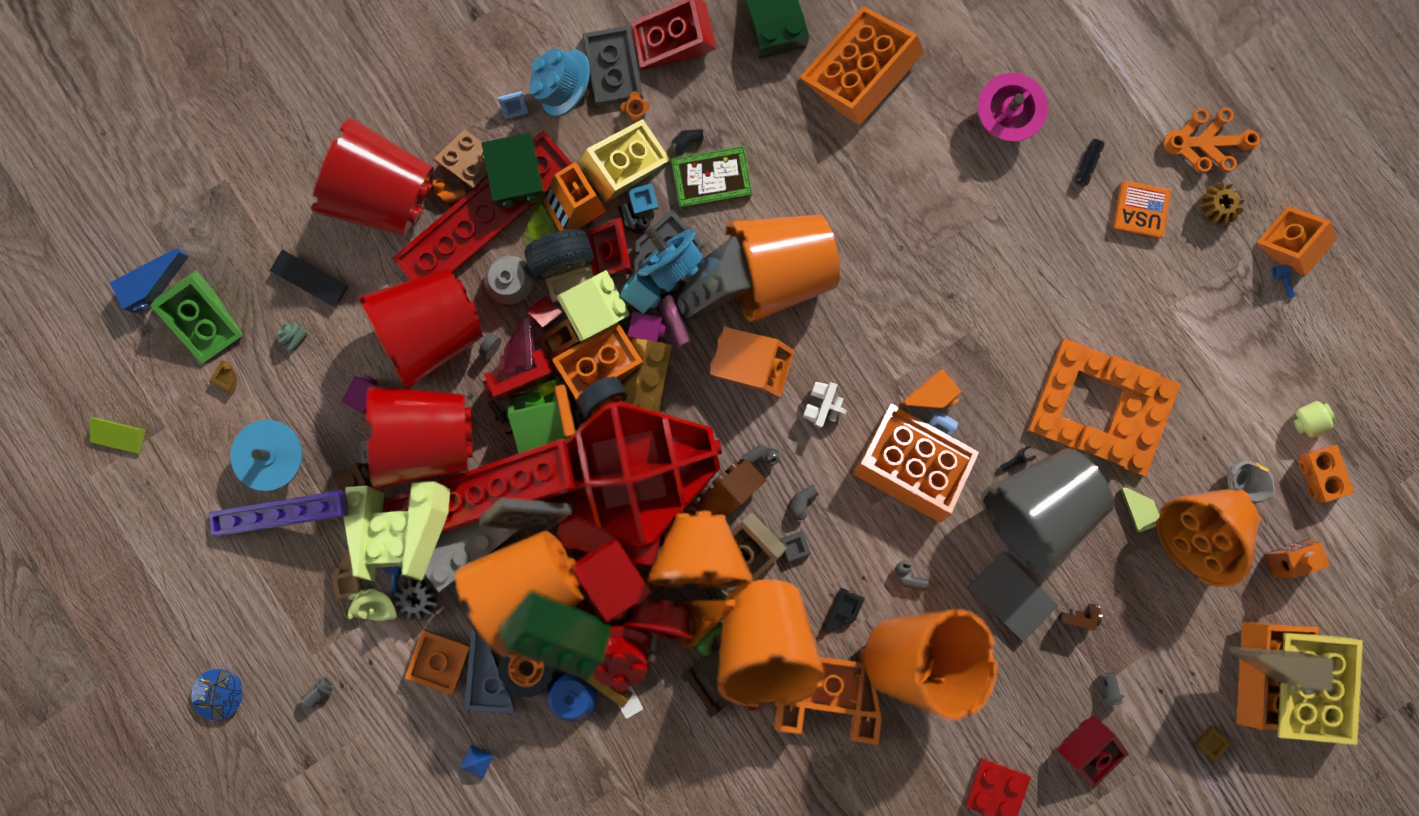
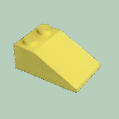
(622, 160)

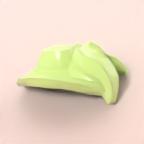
(371, 605)

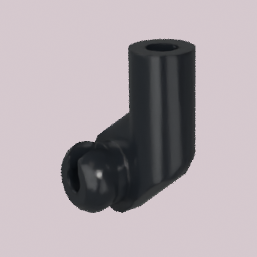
(684, 138)

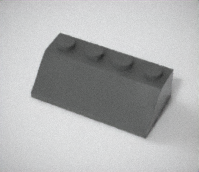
(718, 280)

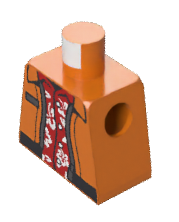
(1301, 557)

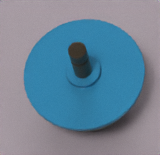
(266, 455)

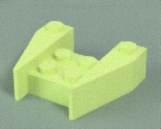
(394, 537)

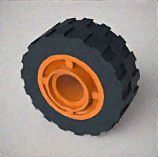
(523, 684)

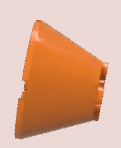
(1211, 535)
(700, 553)

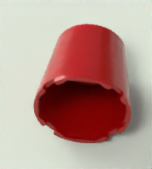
(371, 181)
(423, 323)
(416, 435)

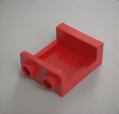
(520, 382)
(611, 579)

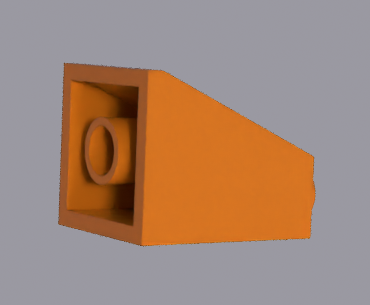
(752, 361)

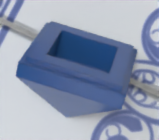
(476, 761)

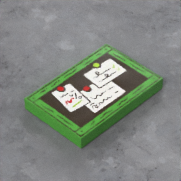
(711, 177)

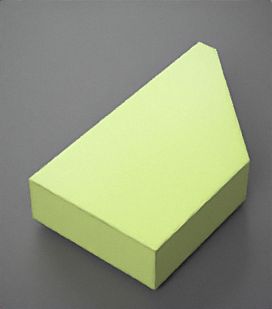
(1141, 509)

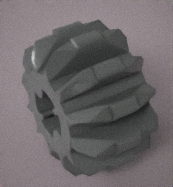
(408, 603)

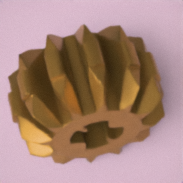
(1221, 195)

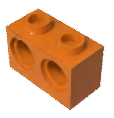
(1332, 470)

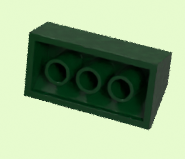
(556, 635)

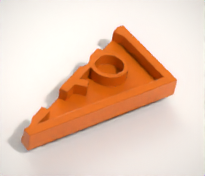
(703, 617)

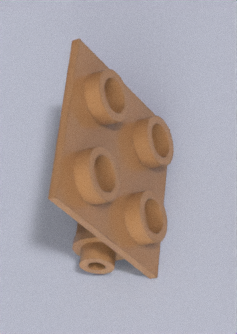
(464, 159)

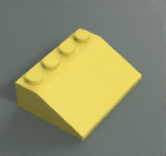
(1333, 713)

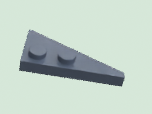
(484, 686)

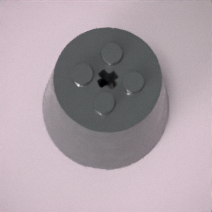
(1048, 508)

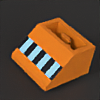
(572, 199)

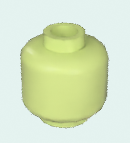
(1314, 419)

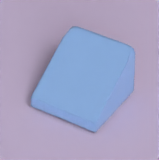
(943, 423)

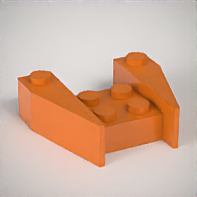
(843, 691)

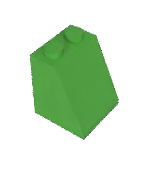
(535, 420)

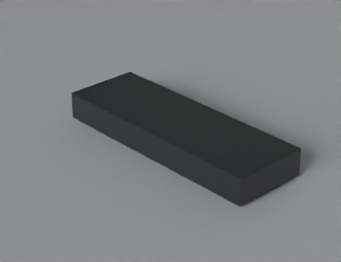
(308, 278)

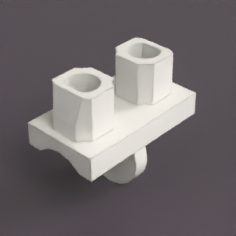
(818, 415)

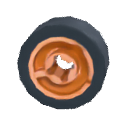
(600, 393)

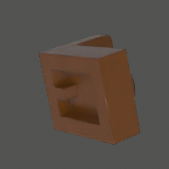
(352, 477)
(1076, 618)

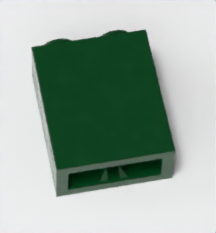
(513, 170)

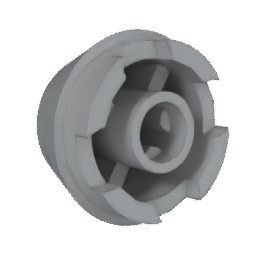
(508, 280)

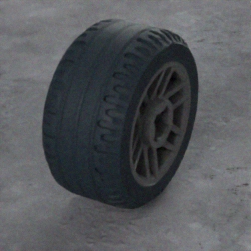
(558, 253)

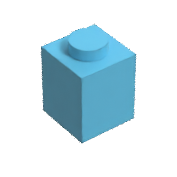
(641, 292)

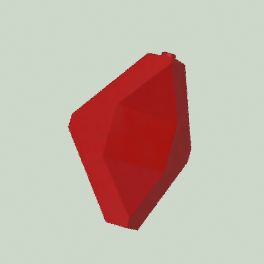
(637, 470)

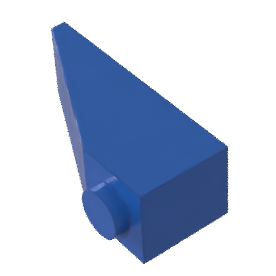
(148, 281)

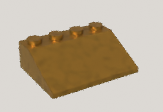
(647, 382)

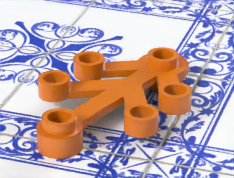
(1208, 142)

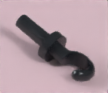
(500, 416)

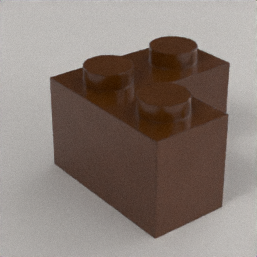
(730, 490)

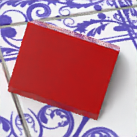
(609, 249)

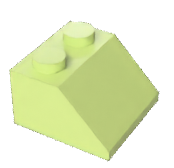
(593, 305)

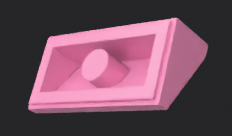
(674, 322)

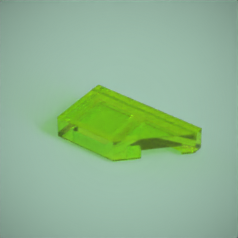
(540, 222)
(545, 387)

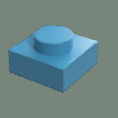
(643, 199)

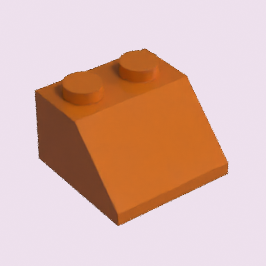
(1298, 239)

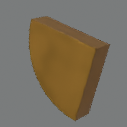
(224, 377)

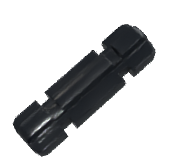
(1089, 162)

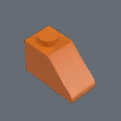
(935, 393)

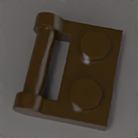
(710, 668)

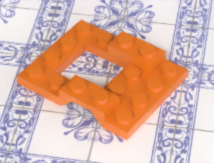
(1137, 417)

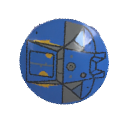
(216, 694)

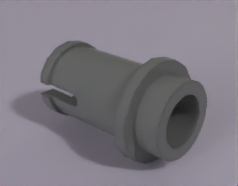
(1111, 689)
(317, 692)

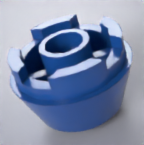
(571, 697)

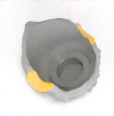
(1252, 479)

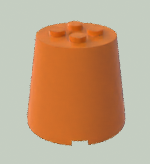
(786, 261)
(503, 578)
(768, 646)
(934, 661)

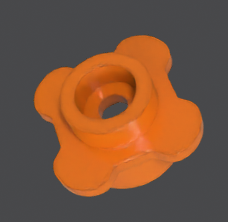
(635, 113)

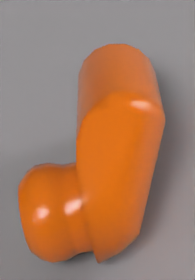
(445, 193)

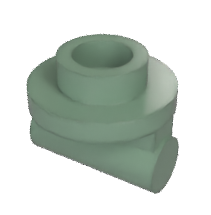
(290, 335)

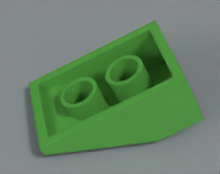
(197, 316)

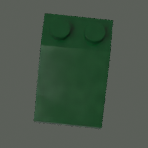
(777, 26)

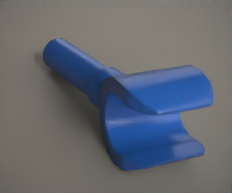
(1284, 272)
(395, 571)

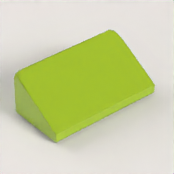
(116, 435)

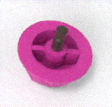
(1012, 107)

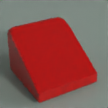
(544, 312)

